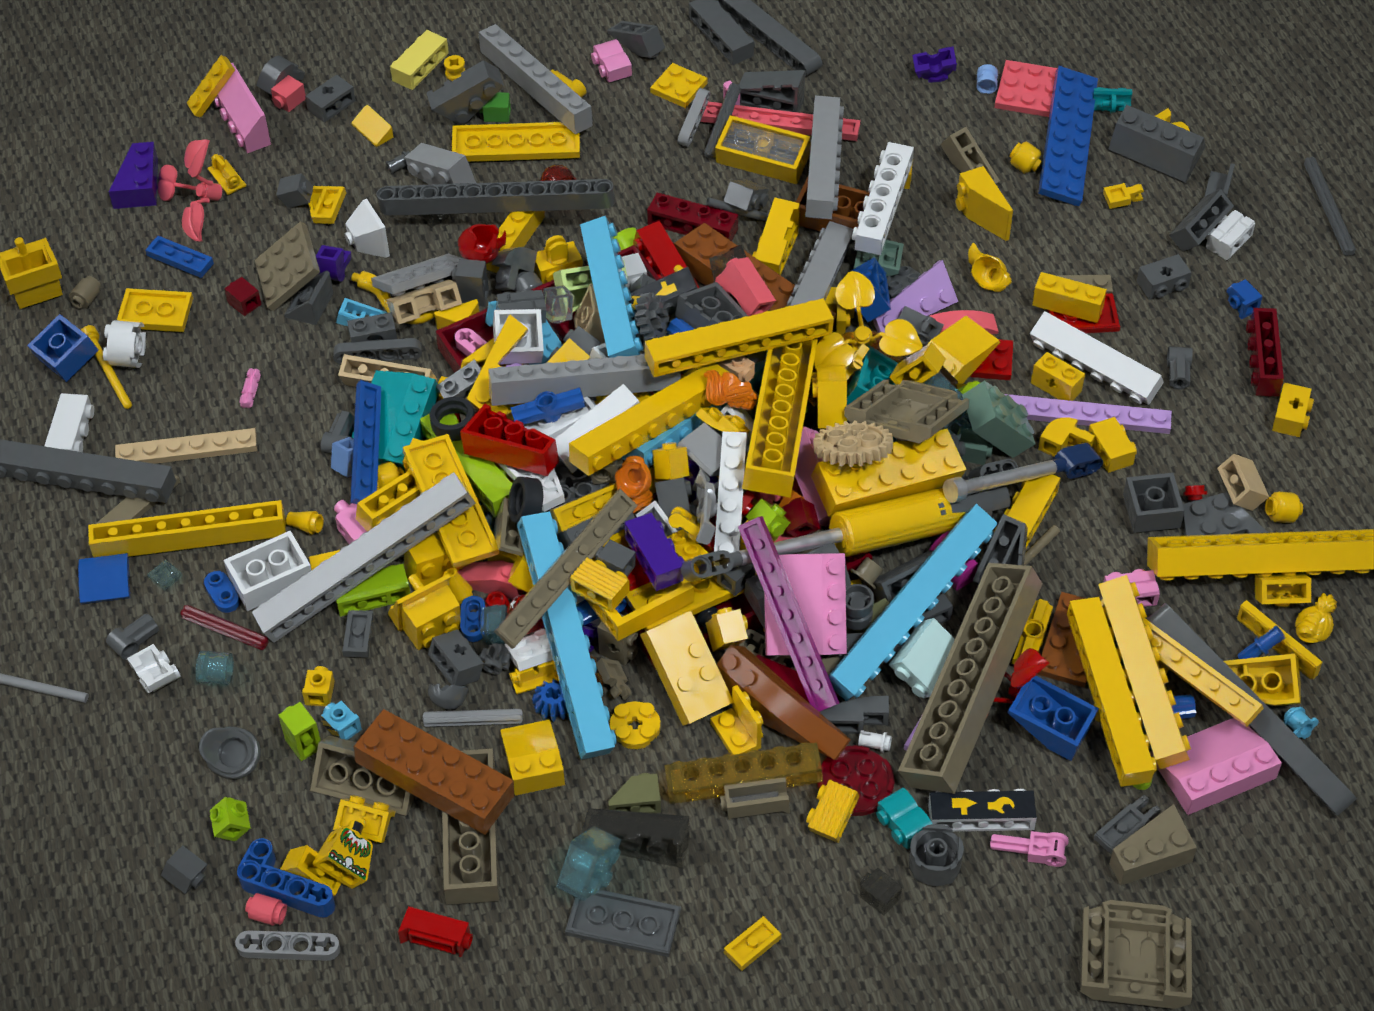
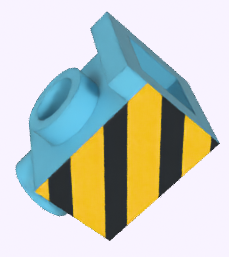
(340, 720)

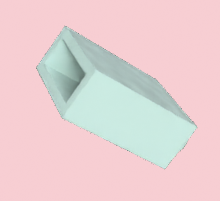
(923, 657)

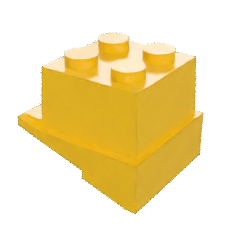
(31, 272)
(426, 611)

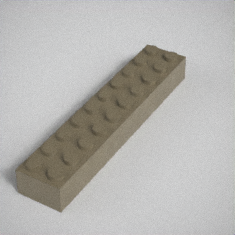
(970, 678)

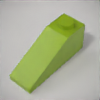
(376, 591)

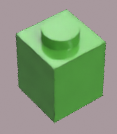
(497, 108)

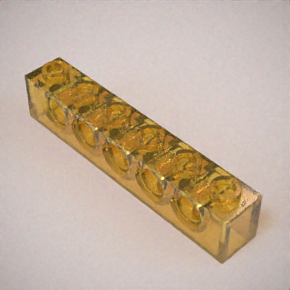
(755, 761)

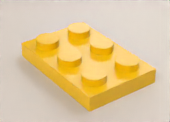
(156, 309)

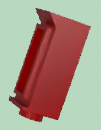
(435, 931)

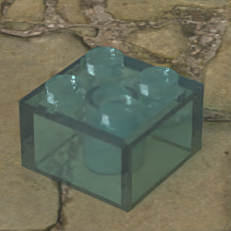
(589, 863)

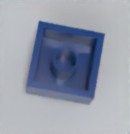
(62, 347)

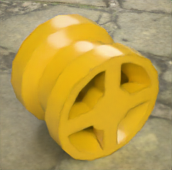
(454, 67)

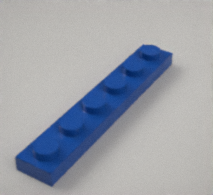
(366, 441)

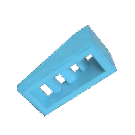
(355, 308)

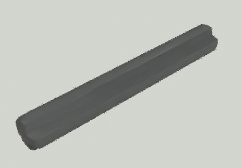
(725, 111)

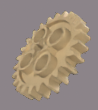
(853, 443)

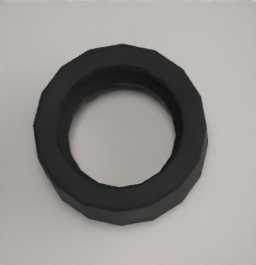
(448, 406)
(525, 498)

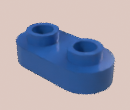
(220, 590)
(471, 620)

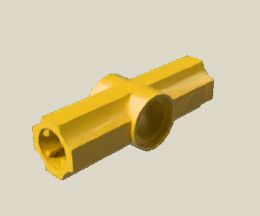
(1036, 625)

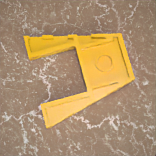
(507, 339)

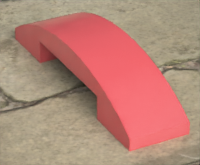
(983, 319)

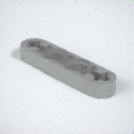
(288, 941)

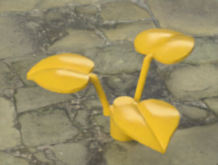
(858, 292)

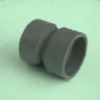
(859, 606)

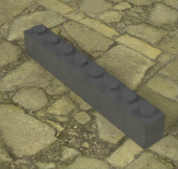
(86, 471)

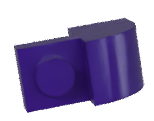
(334, 261)

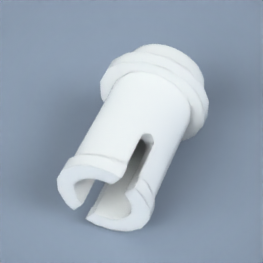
(875, 740)

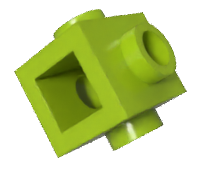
(230, 819)

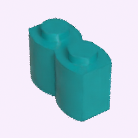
(902, 816)

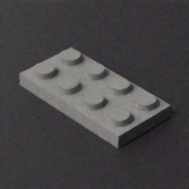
(416, 275)

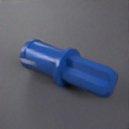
(1263, 644)

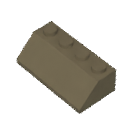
(341, 776)

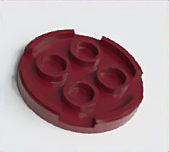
(863, 772)

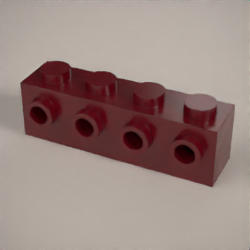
(685, 216)
(1266, 352)

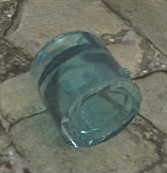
(214, 667)

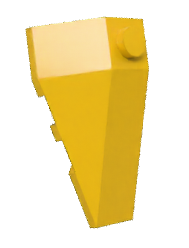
(1271, 678)

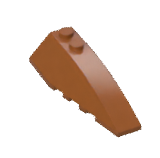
(779, 703)

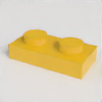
(752, 943)

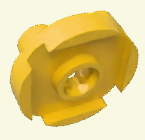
(630, 712)

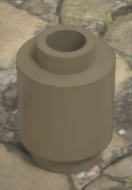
(85, 292)

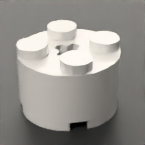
(124, 343)

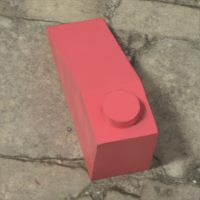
(490, 577)

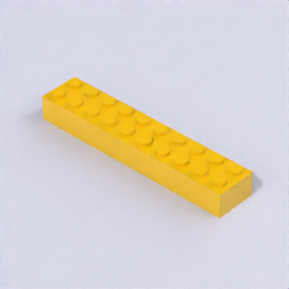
(780, 419)
(1261, 554)

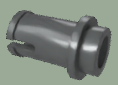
(397, 163)

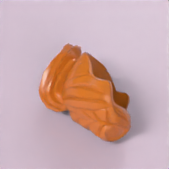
(729, 390)
(635, 481)

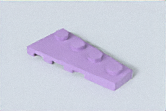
(926, 295)

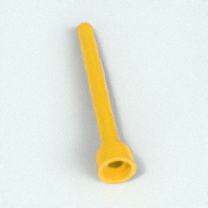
(93, 334)

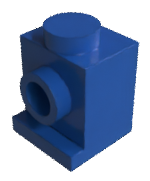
(1244, 298)

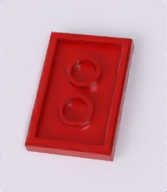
(1107, 322)

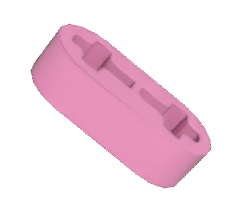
(466, 346)

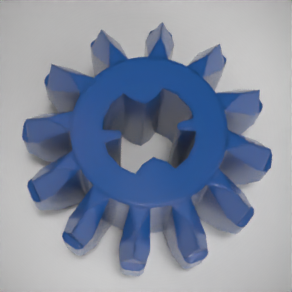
(549, 700)

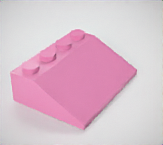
(821, 594)
(1221, 765)

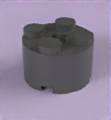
(936, 855)

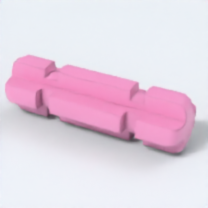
(249, 388)

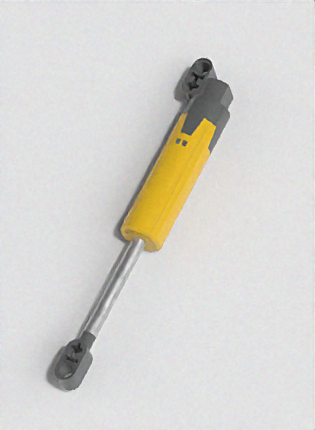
(874, 525)

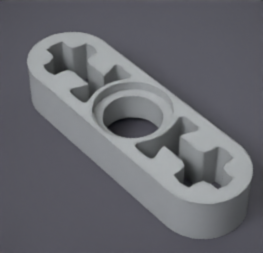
(694, 117)

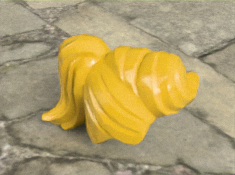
(988, 270)
(1316, 622)

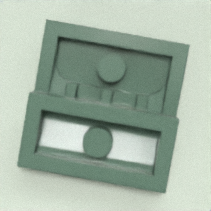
(889, 259)

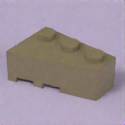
(1153, 848)

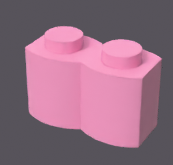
(611, 60)

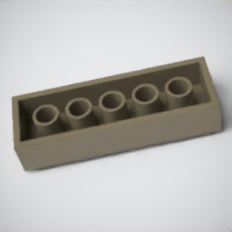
(469, 855)

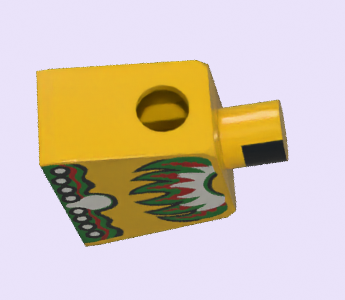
(346, 855)

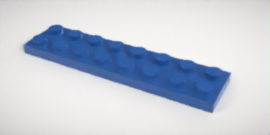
(1068, 136)

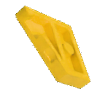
(326, 203)

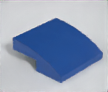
(104, 578)

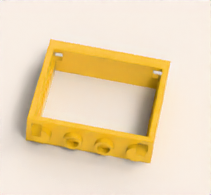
(647, 614)

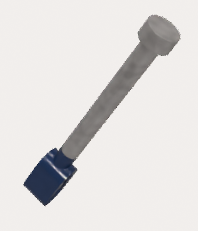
(1072, 460)

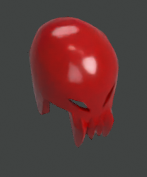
(481, 242)

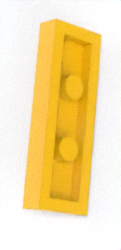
(210, 86)

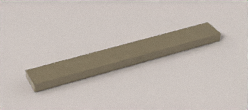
(558, 576)

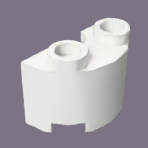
(153, 668)

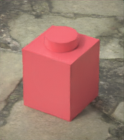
(288, 93)

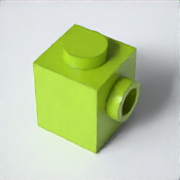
(772, 515)

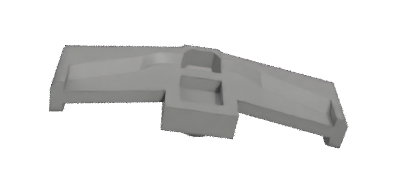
(706, 508)

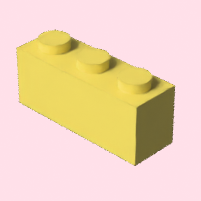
(419, 59)

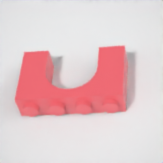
(746, 285)

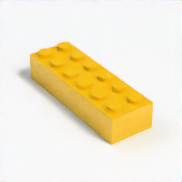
(905, 471)

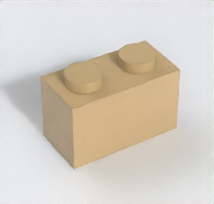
(1243, 482)

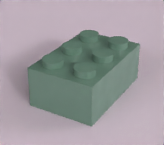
(999, 419)

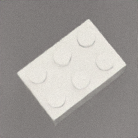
(266, 569)

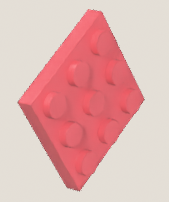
(1026, 88)

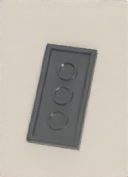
(625, 922)

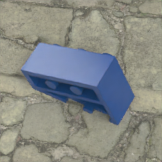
(878, 278)

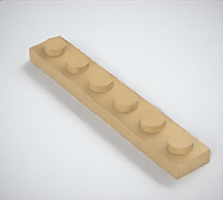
(189, 447)

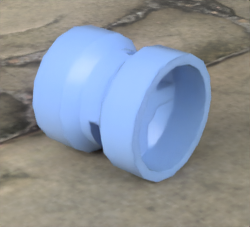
(987, 79)

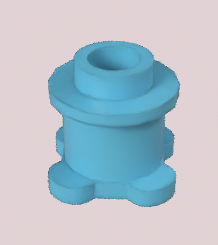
(1300, 722)

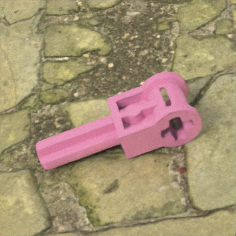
(1039, 847)

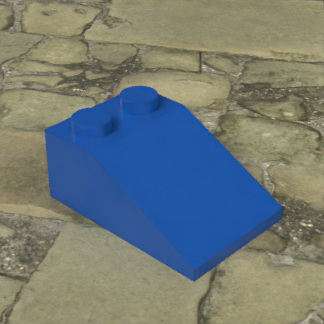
(1053, 716)

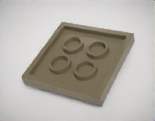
(287, 266)

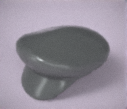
(230, 751)

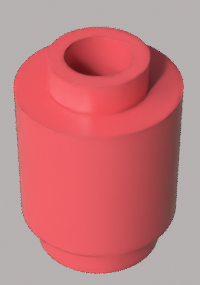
(266, 909)

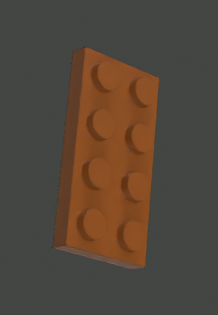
(1061, 647)

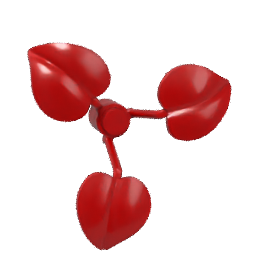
(1025, 668)

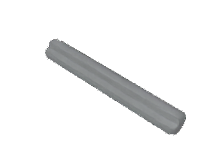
(472, 717)

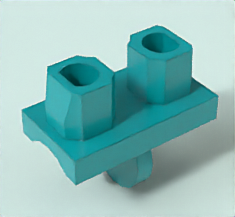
(1112, 99)

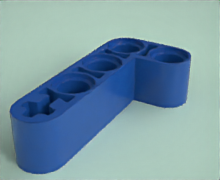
(315, 898)

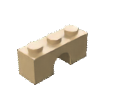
(433, 297)

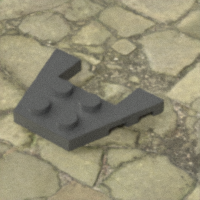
(1217, 516)

